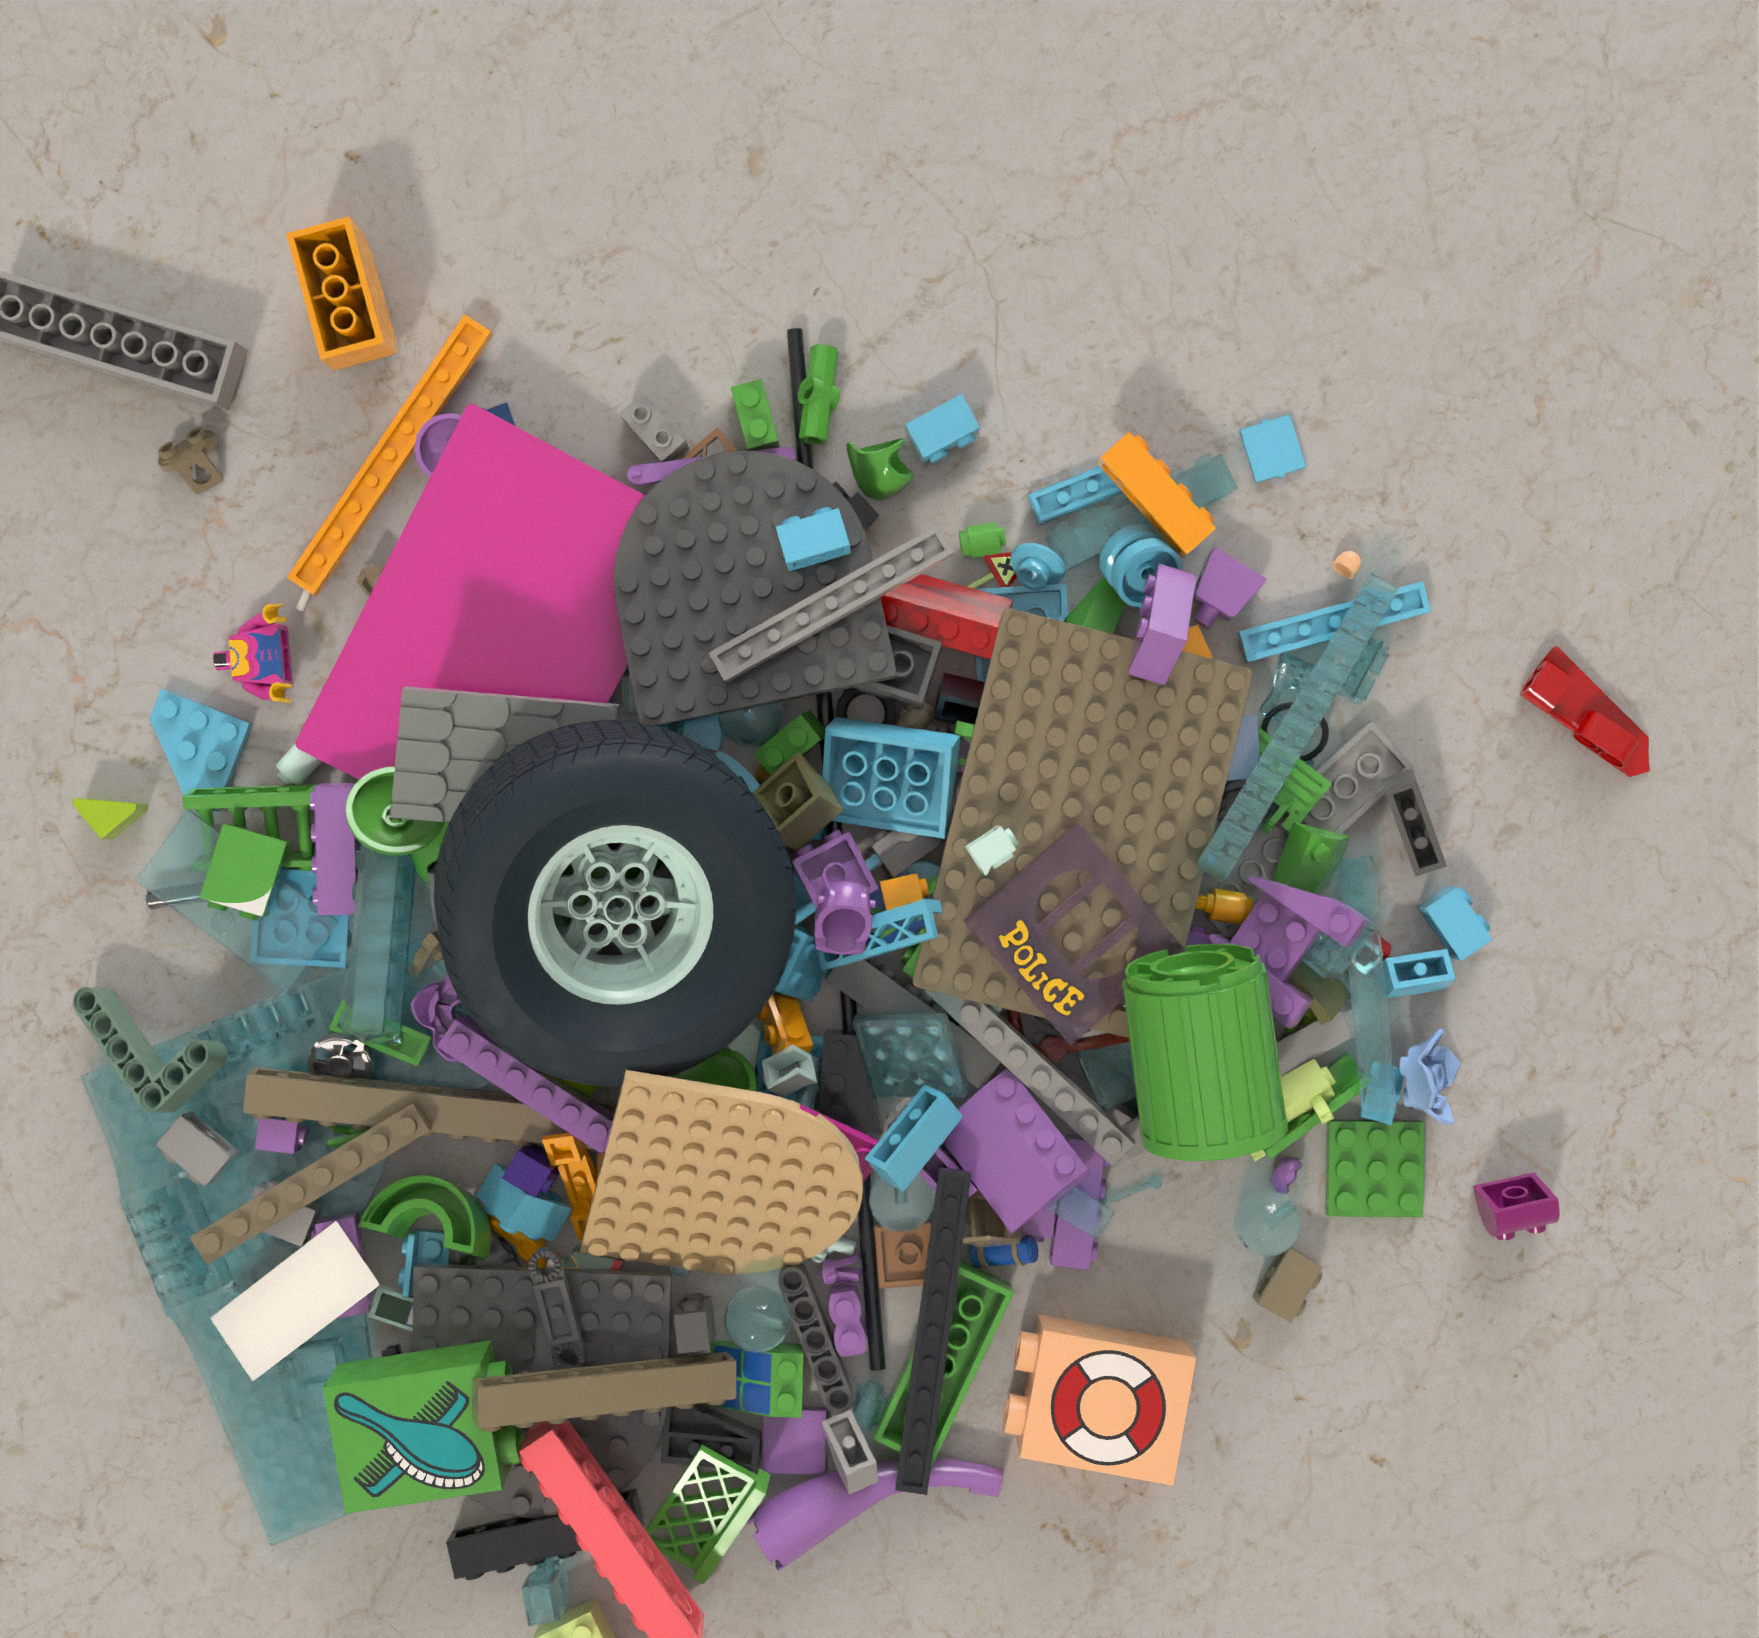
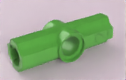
(818, 394)

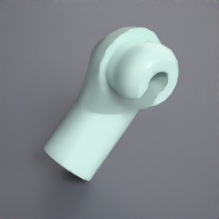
(843, 1245)

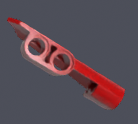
(1582, 707)

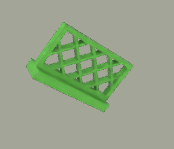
(731, 1519)

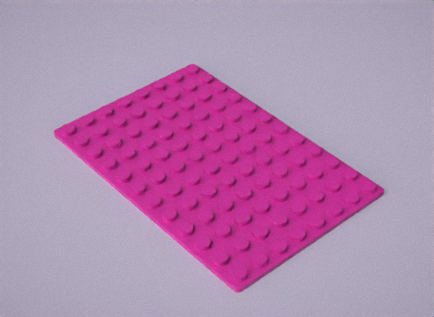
(485, 593)

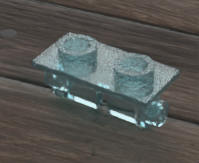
(1357, 683)

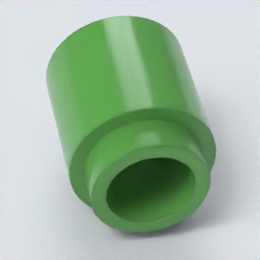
(982, 540)

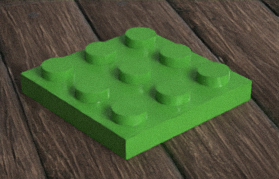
(1374, 1168)

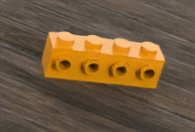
(1156, 494)

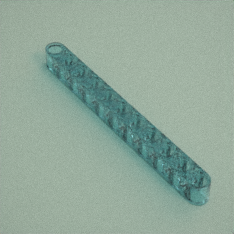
(1297, 728)

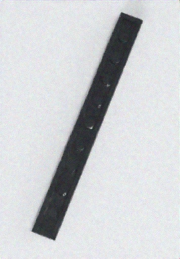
(933, 1330)

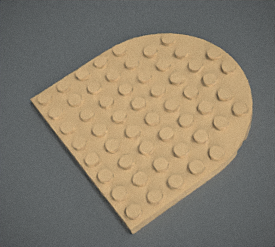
(719, 1179)

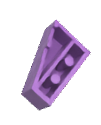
(1163, 623)

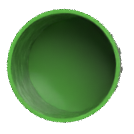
(1204, 1053)

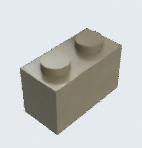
(1288, 1283)

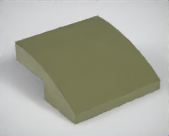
(1327, 994)

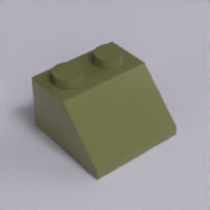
(798, 801)

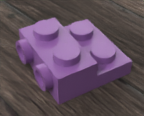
(830, 863)

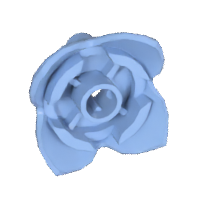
(1427, 1072)

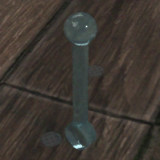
(1154, 1182)

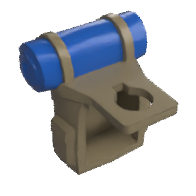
(992, 1241)

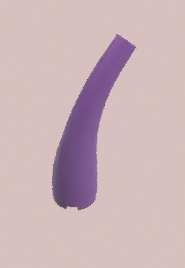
(818, 1507)

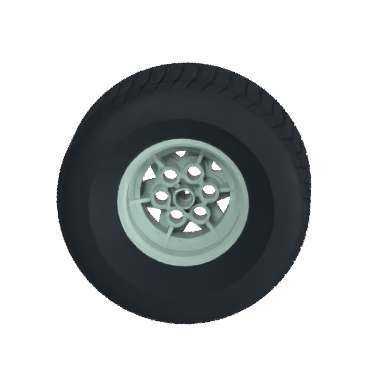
(668, 994)

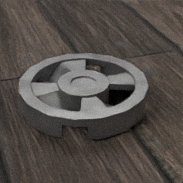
(341, 1061)

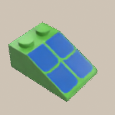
(767, 1381)

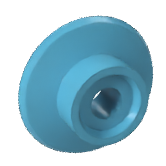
(1037, 565)

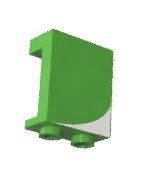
(244, 871)

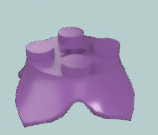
(436, 1009)

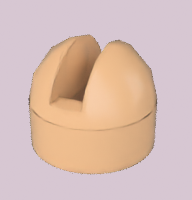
(1347, 564)

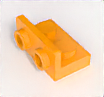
(785, 1024)

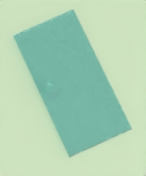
(274, 945)

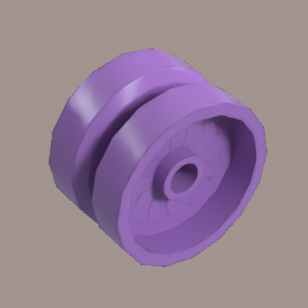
(433, 439)

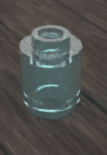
(868, 1404)

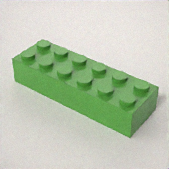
(976, 1315)

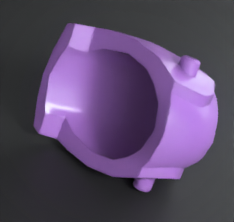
(843, 918)

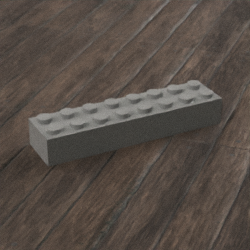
(119, 341)

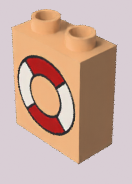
(1101, 1399)

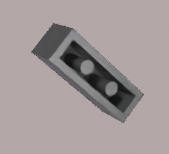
(1413, 822)

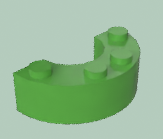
(419, 1195)

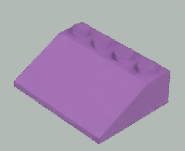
(1013, 1151)

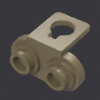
(191, 452)

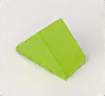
(108, 817)

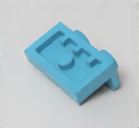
(421, 1247)

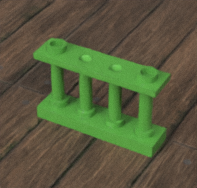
(268, 800)

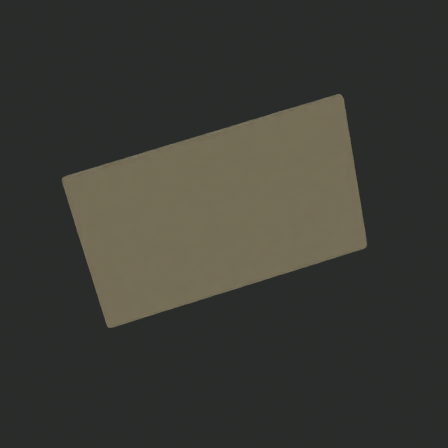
(1087, 744)

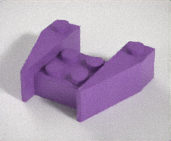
(1283, 931)

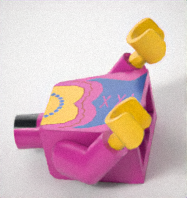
(260, 656)

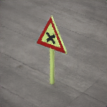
(1000, 570)

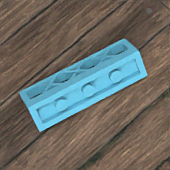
(899, 918)

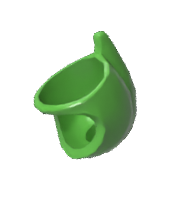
(879, 469)

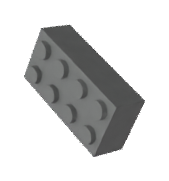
(915, 667)

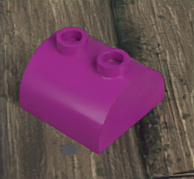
(1516, 1205)

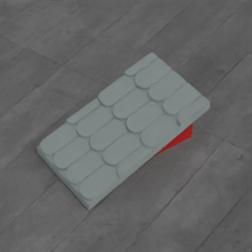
(457, 735)

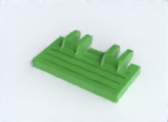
(1299, 792)

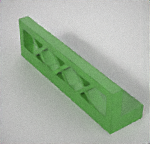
(1346, 1087)

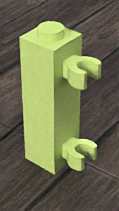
(1306, 1089)

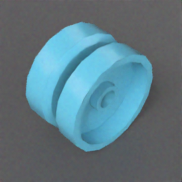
(1133, 556)

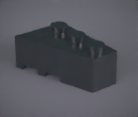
(847, 1085)
(690, 1428)

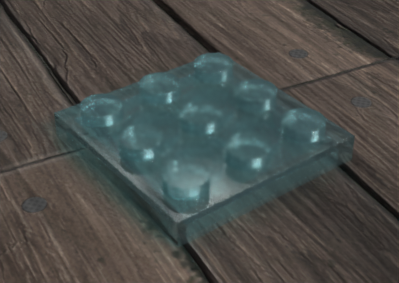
(910, 1052)

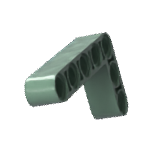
(152, 1084)

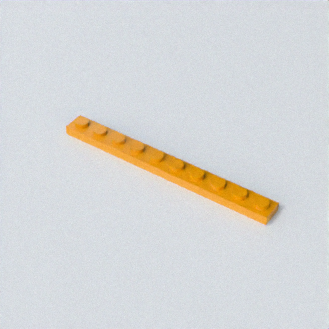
(389, 456)

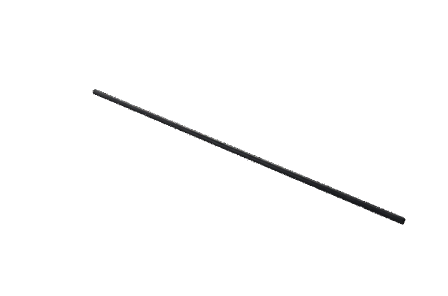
(848, 1005)

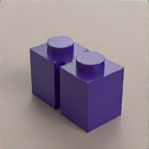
(531, 1170)

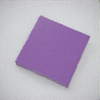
(795, 1443)

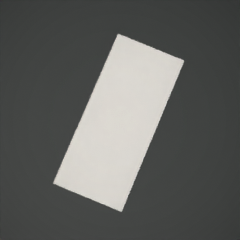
(295, 1301)

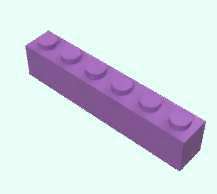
(533, 1087)

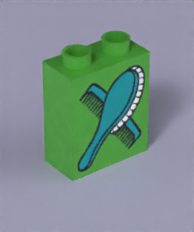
(409, 1429)

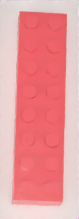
(610, 1532)

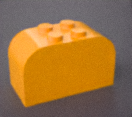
(342, 293)

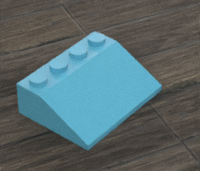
(891, 775)

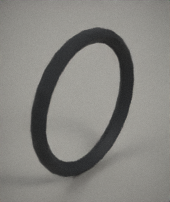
(1325, 730)

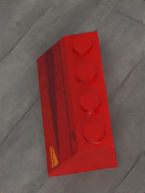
(946, 613)

